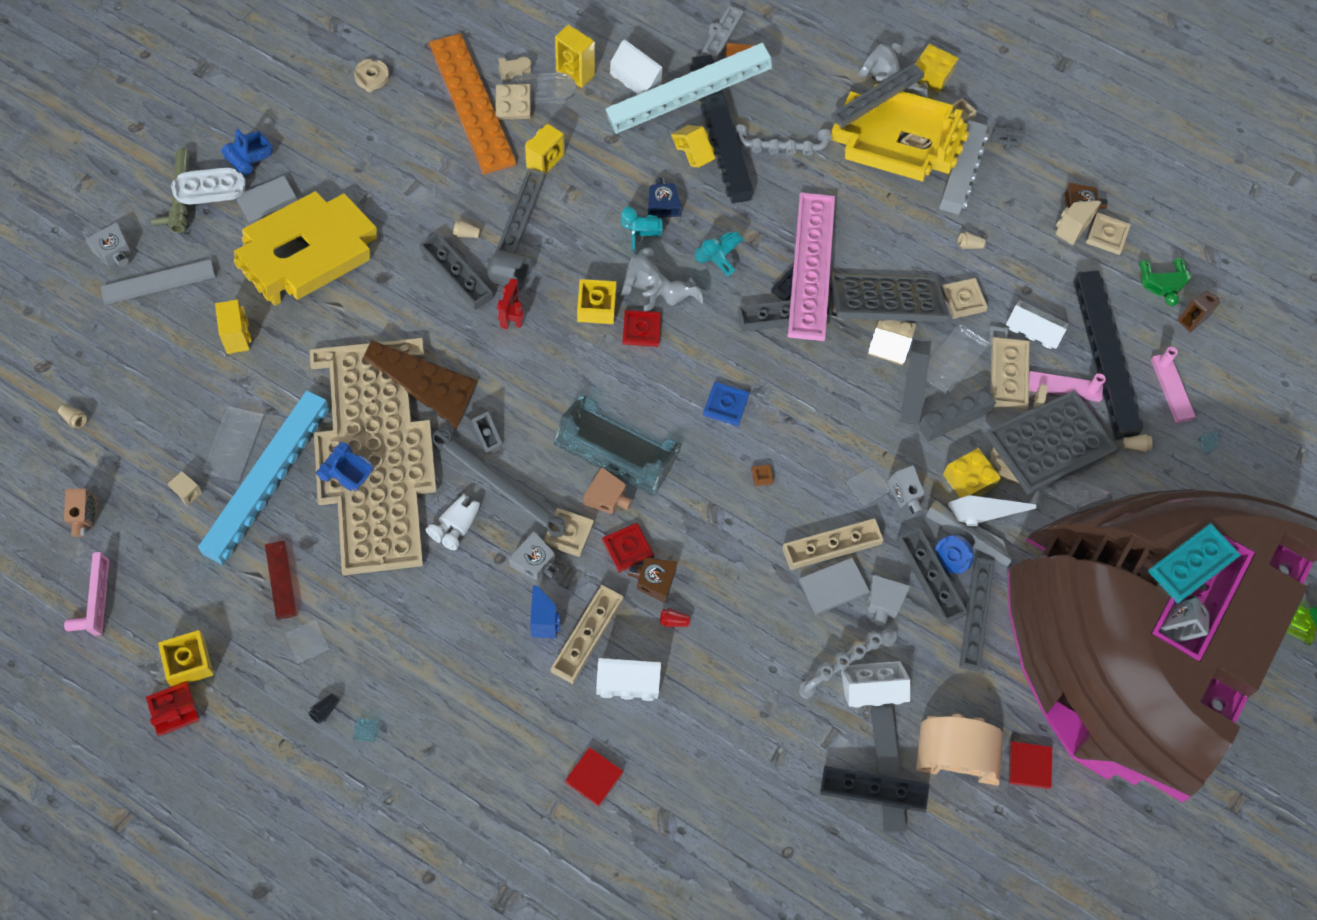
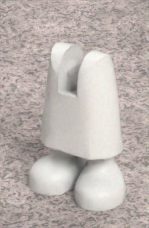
(457, 518)

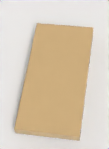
(1010, 373)

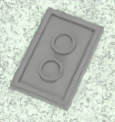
(266, 199)
(834, 586)

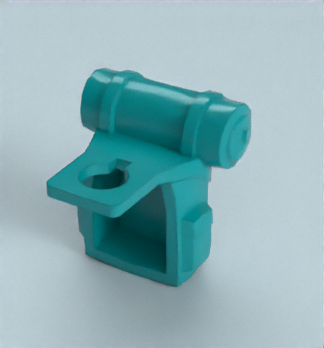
(640, 225)
(717, 250)

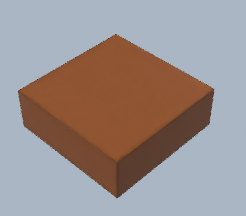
(762, 475)

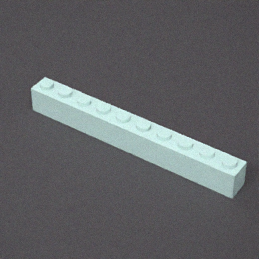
(689, 88)

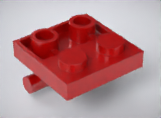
(509, 306)
(172, 709)

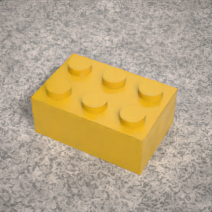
(575, 55)

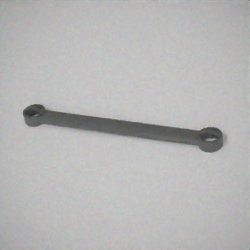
(500, 483)

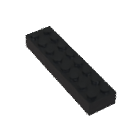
(875, 789)

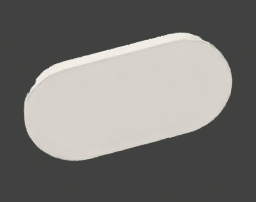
(208, 186)

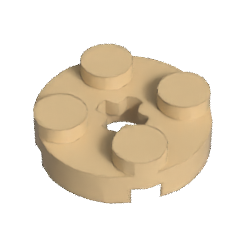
(374, 82)

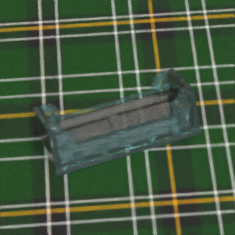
(615, 447)

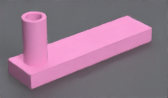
(1062, 385)
(1172, 386)
(96, 599)

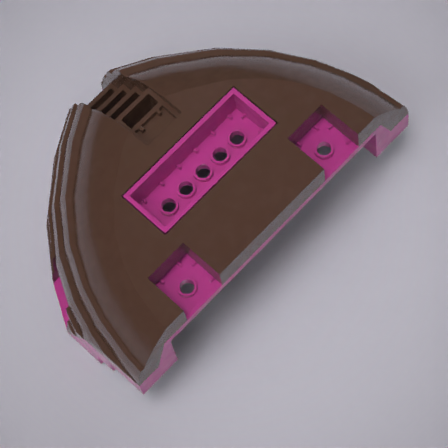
(1093, 619)

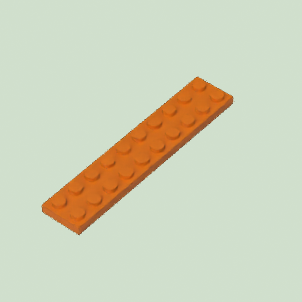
(472, 104)

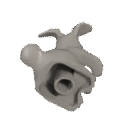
(884, 64)
(645, 276)

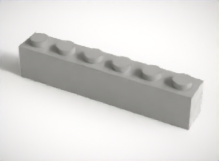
(963, 174)

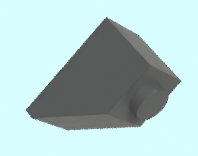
(483, 429)

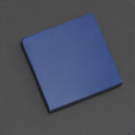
(726, 403)

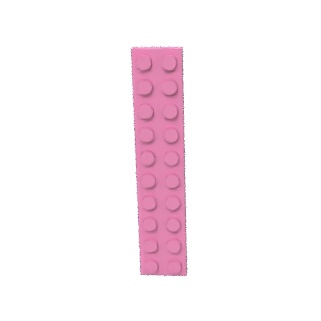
(811, 267)

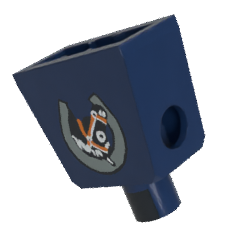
(664, 200)

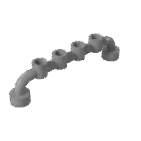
(791, 146)
(887, 637)

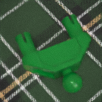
(1165, 283)

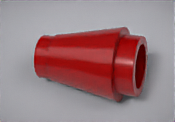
(673, 618)

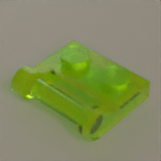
(1304, 621)

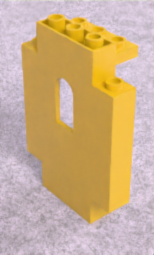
(875, 135)
(336, 239)

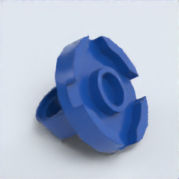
(955, 554)

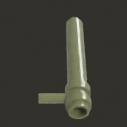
(178, 211)

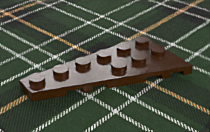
(427, 382)

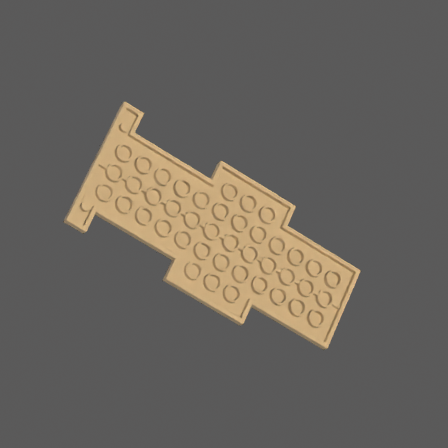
(373, 417)

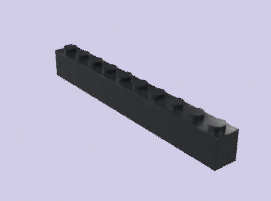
(725, 140)
(1107, 355)

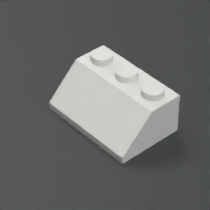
(635, 69)
(1037, 324)
(628, 679)
(876, 684)

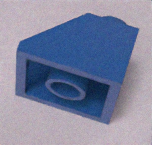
(544, 617)

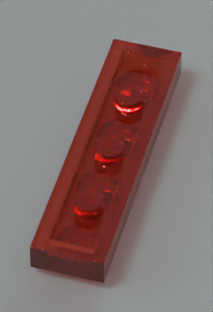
(281, 580)

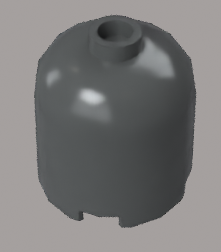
(507, 265)

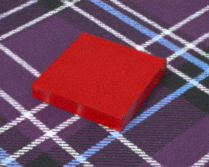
(641, 328)
(627, 547)
(1030, 765)
(594, 777)

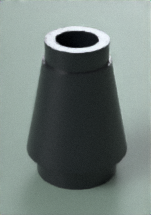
(322, 709)

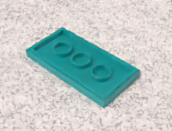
(1194, 563)

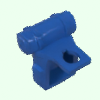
(247, 151)
(345, 467)

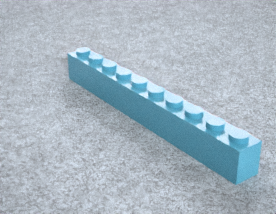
(263, 478)

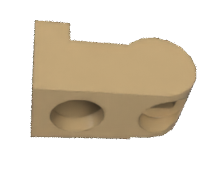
(511, 68)

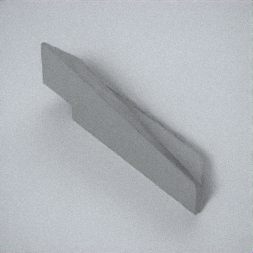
(975, 535)

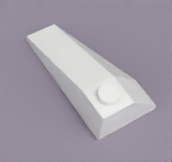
(981, 509)

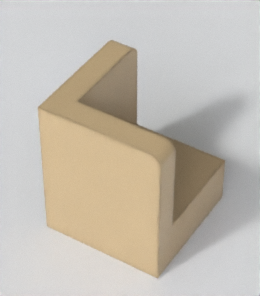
(185, 488)

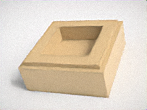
(1040, 396)

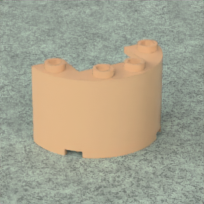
(960, 747)

